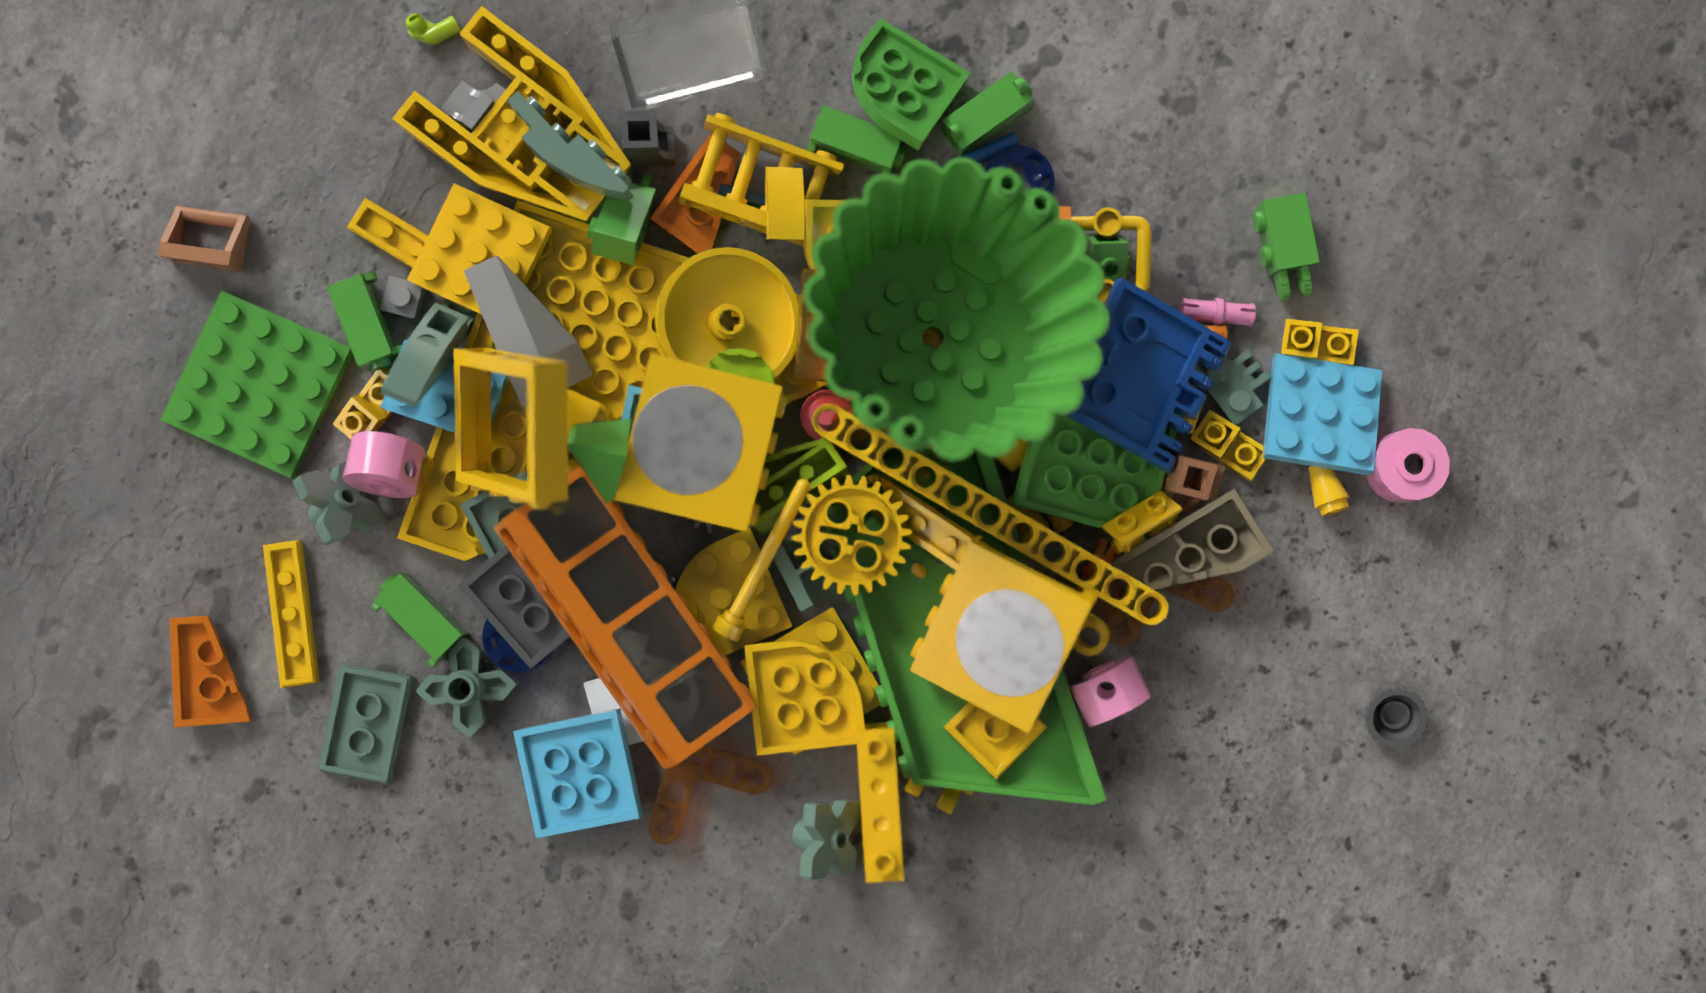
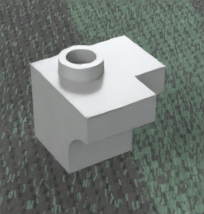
(471, 105)

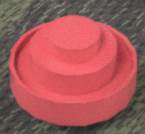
(810, 406)

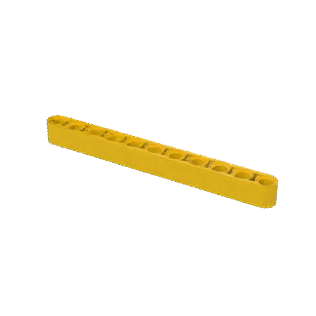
(1039, 536)

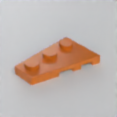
(689, 225)
(202, 676)

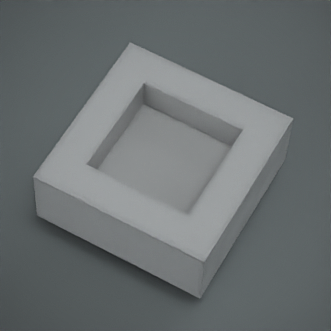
(402, 298)

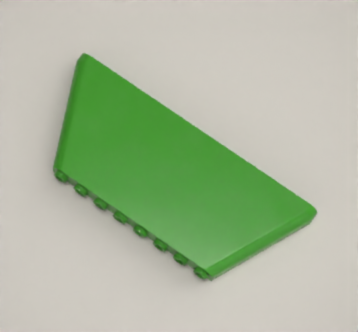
(893, 619)

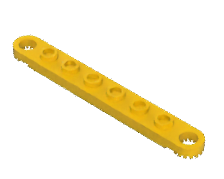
(944, 537)

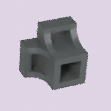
(644, 139)

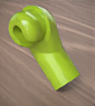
(430, 32)

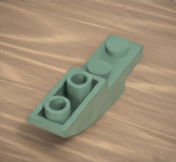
(576, 161)
(427, 352)

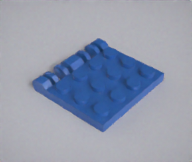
(1145, 375)

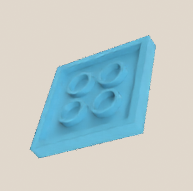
(1322, 414)
(578, 773)

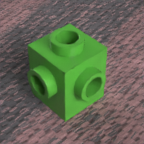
(1110, 254)

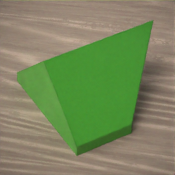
(601, 452)

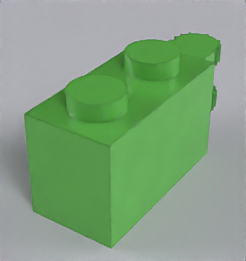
(623, 223)
(1287, 241)

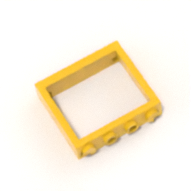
(546, 425)

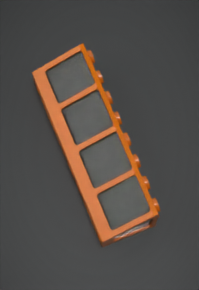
(627, 620)

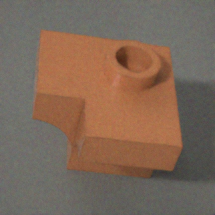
(1192, 481)

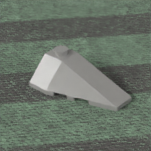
(522, 322)

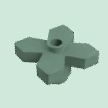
(337, 505)
(468, 707)
(825, 840)

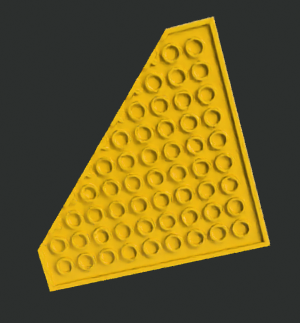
(612, 318)

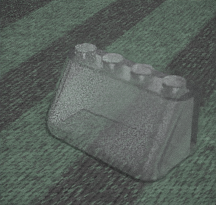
(689, 50)

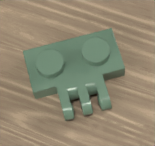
(1234, 386)

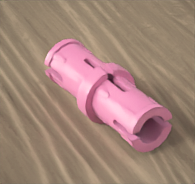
(1219, 312)

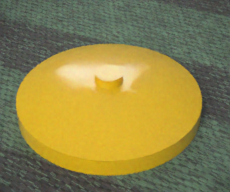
(724, 303)

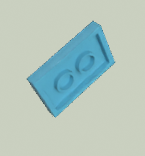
(438, 404)

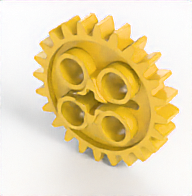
(857, 501)

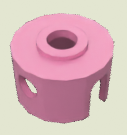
(378, 464)
(1394, 481)
(1102, 705)

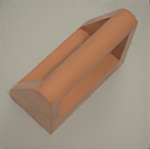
(230, 259)

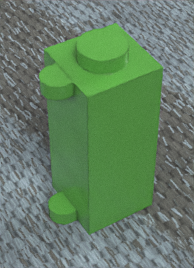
(987, 113)
(856, 141)
(364, 322)
(419, 616)

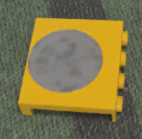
(700, 443)
(1000, 634)

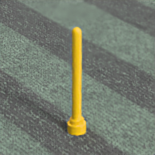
(731, 622)

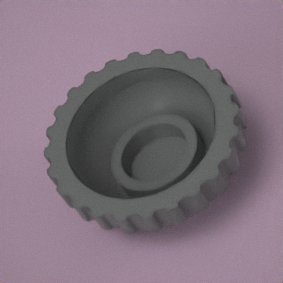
(1396, 717)

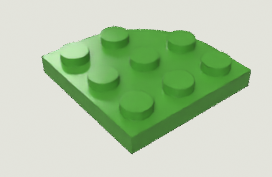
(904, 83)

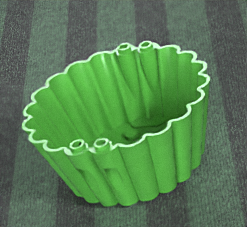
(987, 274)

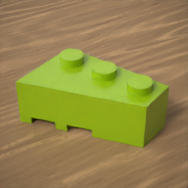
(811, 461)

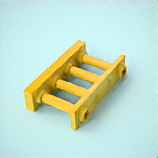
(734, 206)
(879, 803)

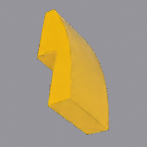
(784, 203)
(1319, 342)
(364, 411)
(1229, 445)

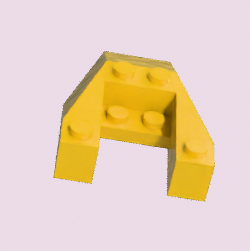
(494, 151)

